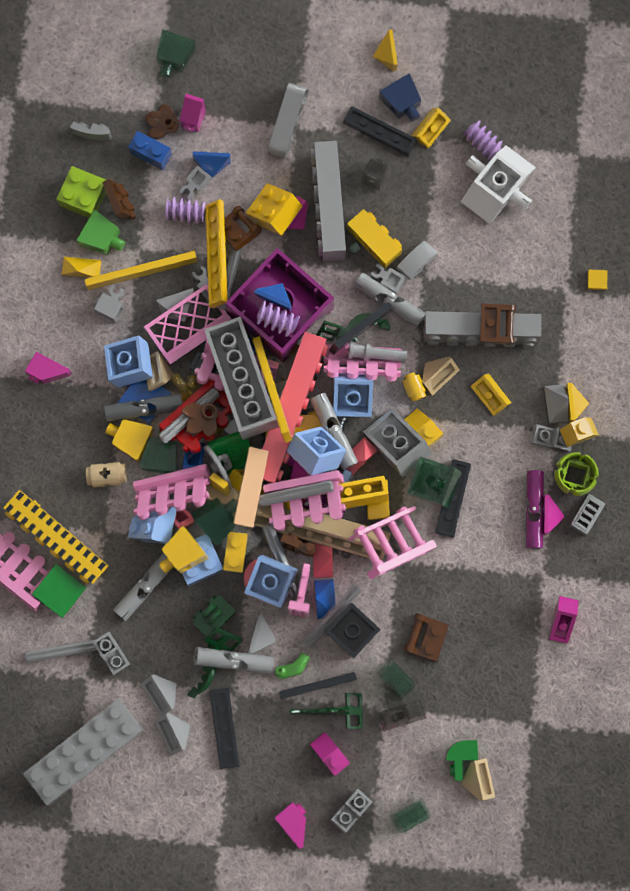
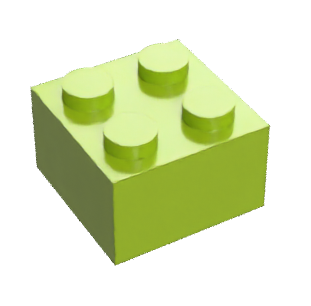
(81, 192)

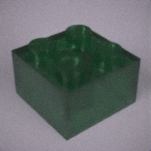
(434, 482)

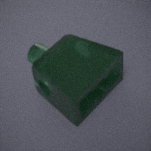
(174, 52)
(160, 456)
(216, 519)
(396, 679)
(410, 816)

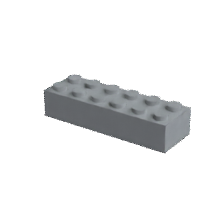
(329, 206)
(465, 328)
(241, 378)
(83, 752)

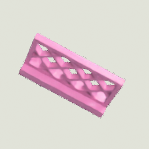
(194, 340)

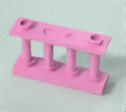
(393, 560)

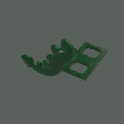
(340, 331)
(208, 677)
(345, 711)

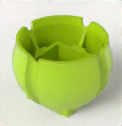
(579, 461)

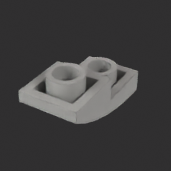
(96, 132)
(416, 260)
(548, 438)
(111, 653)
(351, 811)

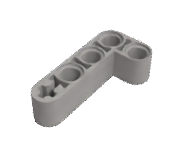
(287, 120)

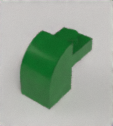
(461, 751)

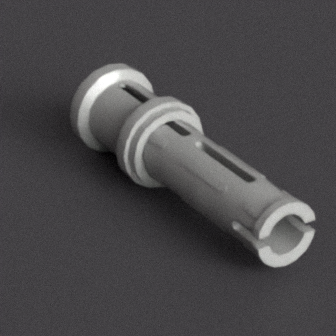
(368, 352)

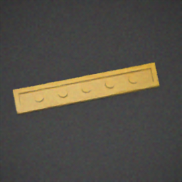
(216, 253)
(141, 270)
(272, 389)

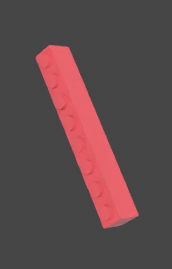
(293, 401)

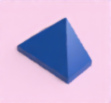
(211, 162)
(274, 294)
(193, 459)
(324, 597)

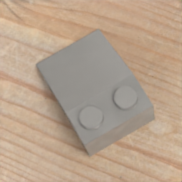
(397, 442)

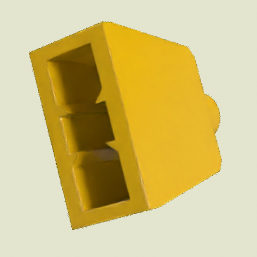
(130, 438)
(182, 552)

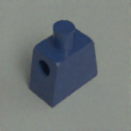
(402, 98)

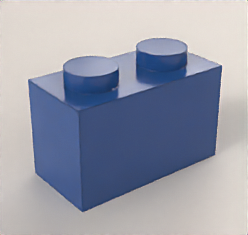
(150, 150)

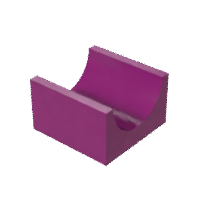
(304, 293)

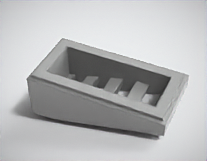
(580, 528)

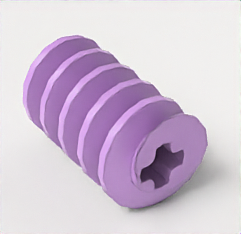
(482, 140)
(185, 211)
(277, 319)

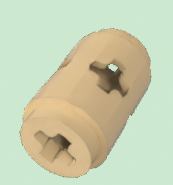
(95, 474)

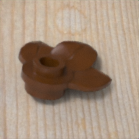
(159, 122)
(199, 420)

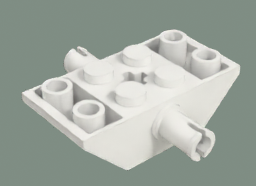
(485, 195)

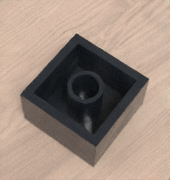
(352, 630)

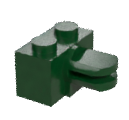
(213, 616)

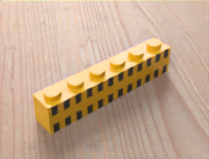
(55, 536)

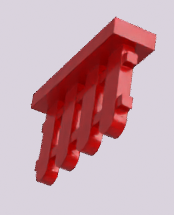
(189, 442)

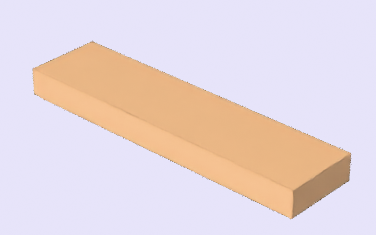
(250, 487)

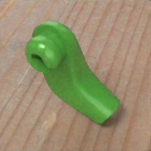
(293, 669)

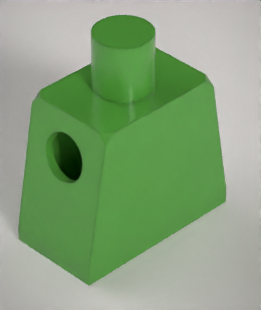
(100, 235)

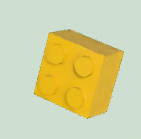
(274, 209)

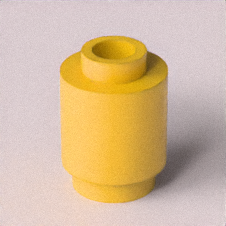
(414, 387)

